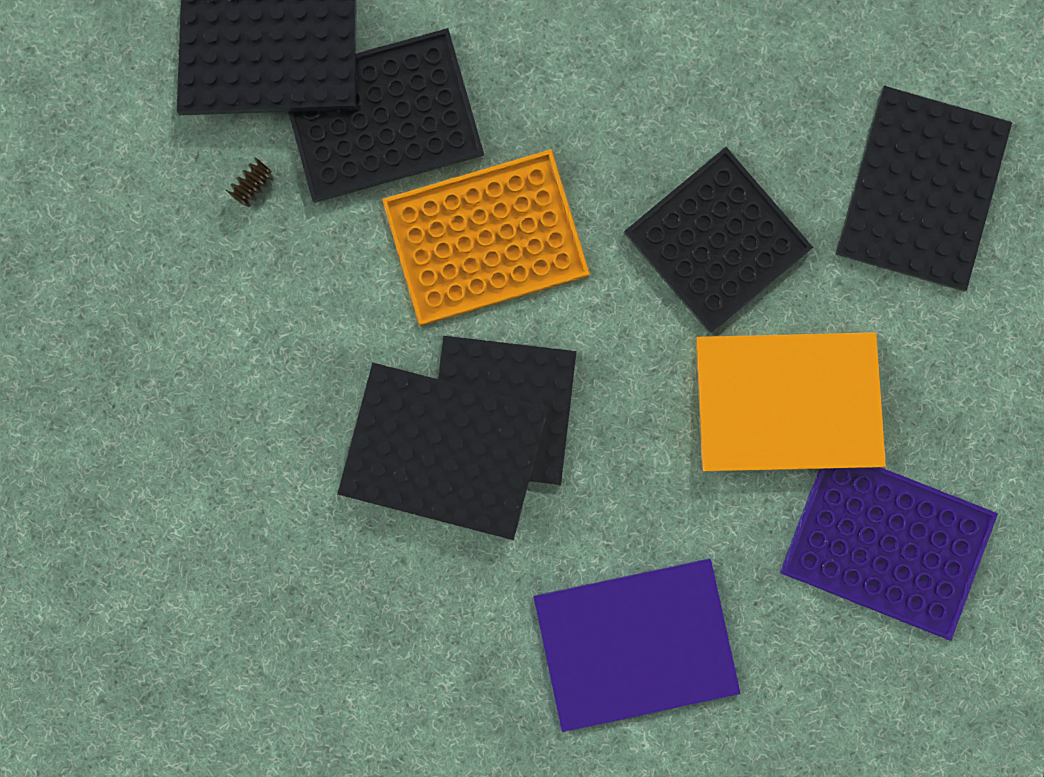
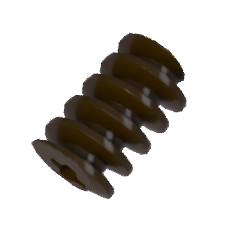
(251, 183)

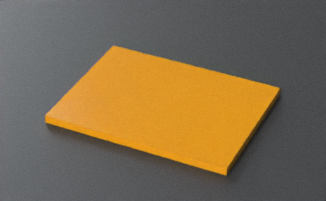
(485, 237)
(790, 402)

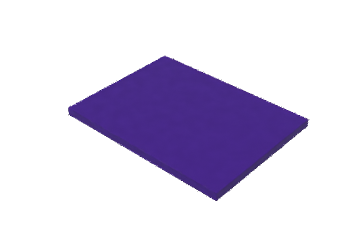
(890, 545)
(636, 645)

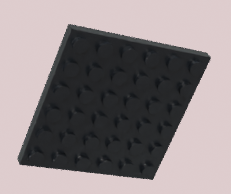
(718, 240)
(521, 373)

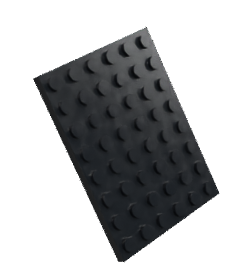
(266, 56)
(405, 121)
(924, 188)
(442, 451)

